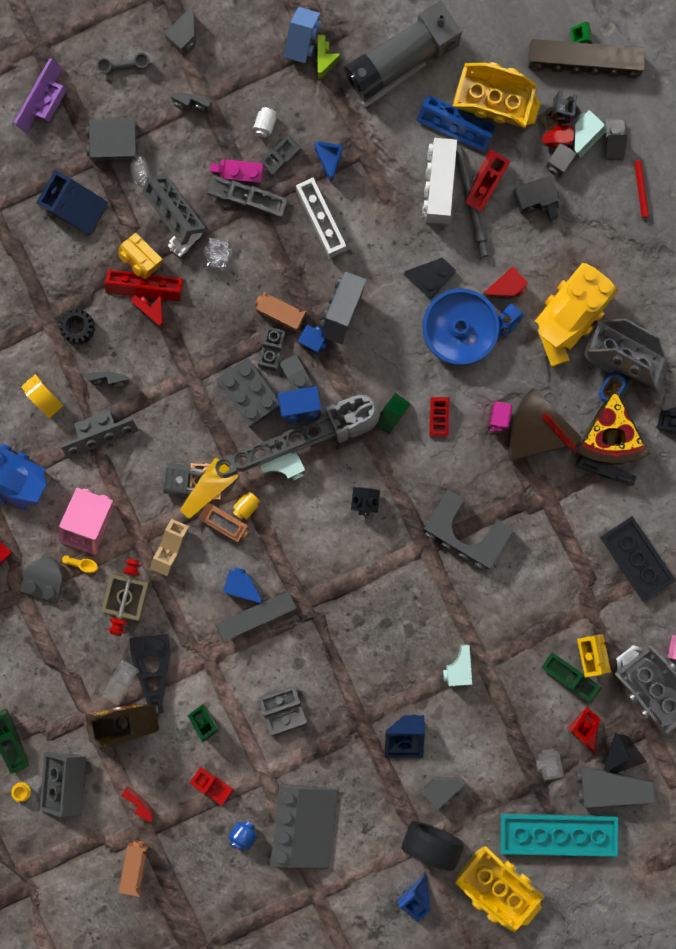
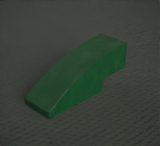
(571, 677)
(10, 744)

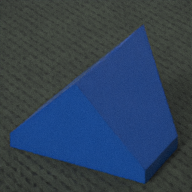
(329, 156)
(416, 899)

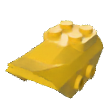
(497, 94)
(575, 307)
(499, 890)

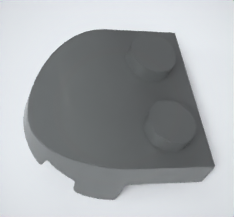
(44, 579)

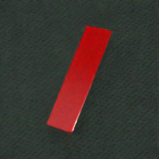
(152, 287)

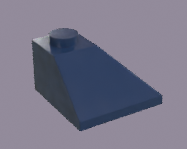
(405, 738)

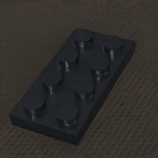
(637, 558)

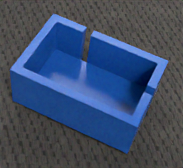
(300, 404)

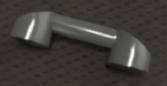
(106, 67)

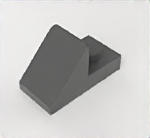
(615, 139)

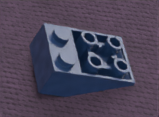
(71, 202)

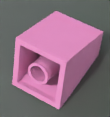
(85, 520)

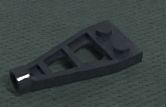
(149, 646)

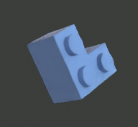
(301, 32)

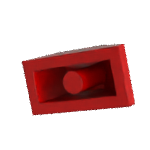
(507, 286)

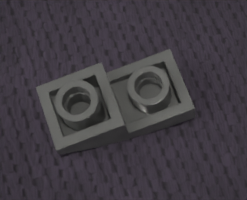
(187, 100)
(271, 348)
(114, 379)

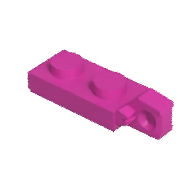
(239, 170)

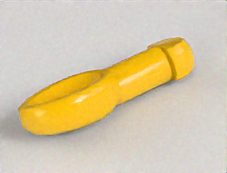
(84, 565)

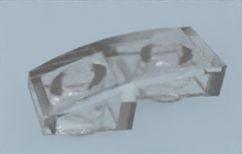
(120, 682)

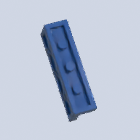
(455, 125)

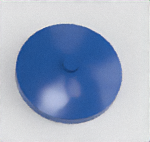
(460, 326)

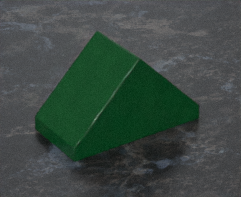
(392, 413)
(203, 723)

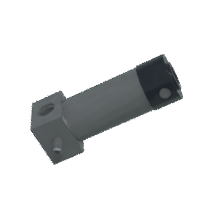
(431, 35)

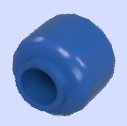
(242, 836)

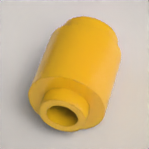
(246, 506)

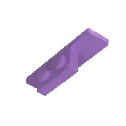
(43, 97)

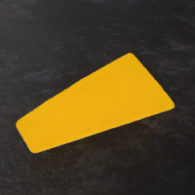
(206, 489)

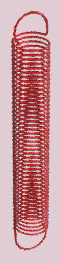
(556, 431)

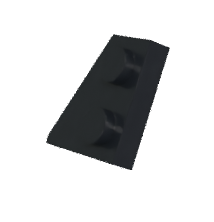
(430, 276)

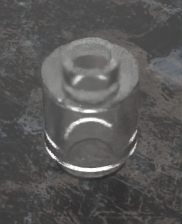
(140, 171)

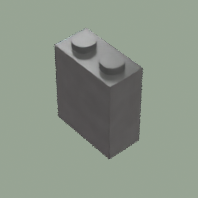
(112, 140)

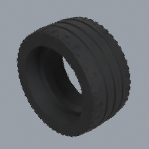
(432, 846)

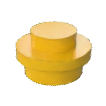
(21, 792)

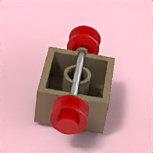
(125, 597)

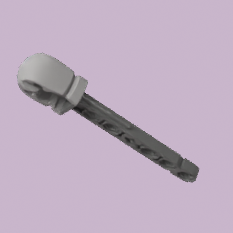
(366, 415)

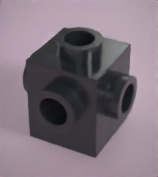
(365, 500)

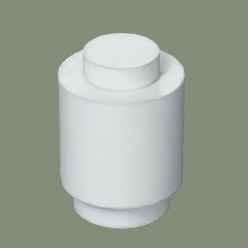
(264, 122)

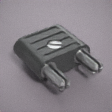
(177, 479)

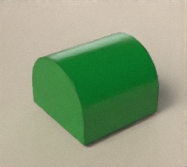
(581, 33)

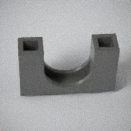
(483, 553)

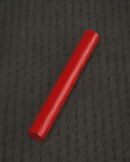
(641, 189)

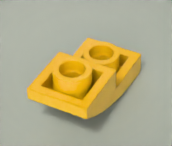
(555, 355)

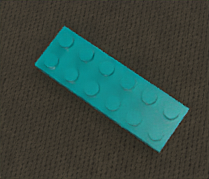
(559, 834)

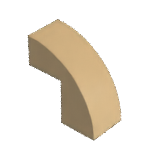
(169, 547)

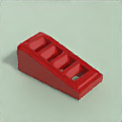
(441, 400)

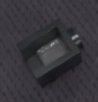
(563, 109)

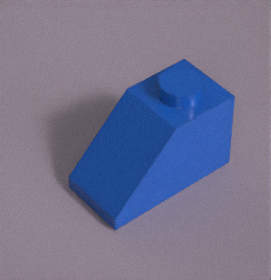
(241, 585)

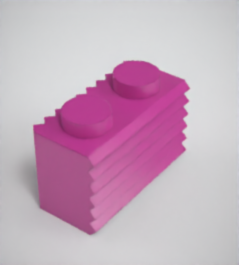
(499, 417)

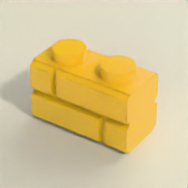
(139, 256)
(594, 655)

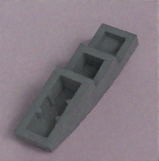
(246, 196)
(255, 616)

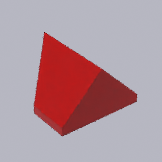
(586, 728)

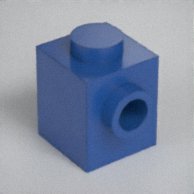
(312, 339)

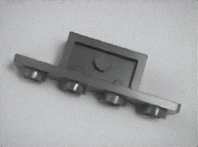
(96, 432)

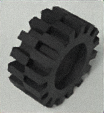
(71, 316)

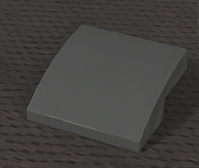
(282, 711)

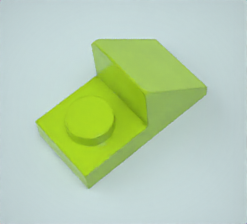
(325, 60)

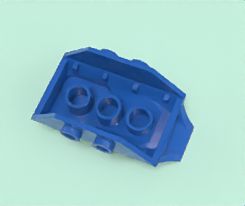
(20, 479)

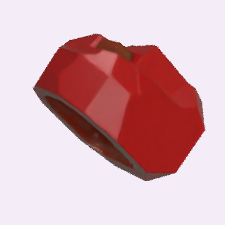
(559, 135)

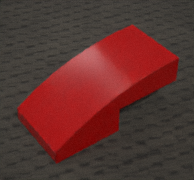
(212, 786)
(143, 809)

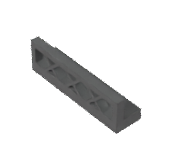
(168, 208)

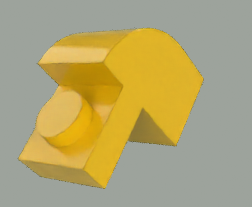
(42, 396)

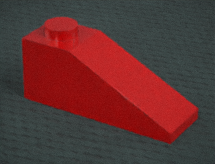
(486, 180)

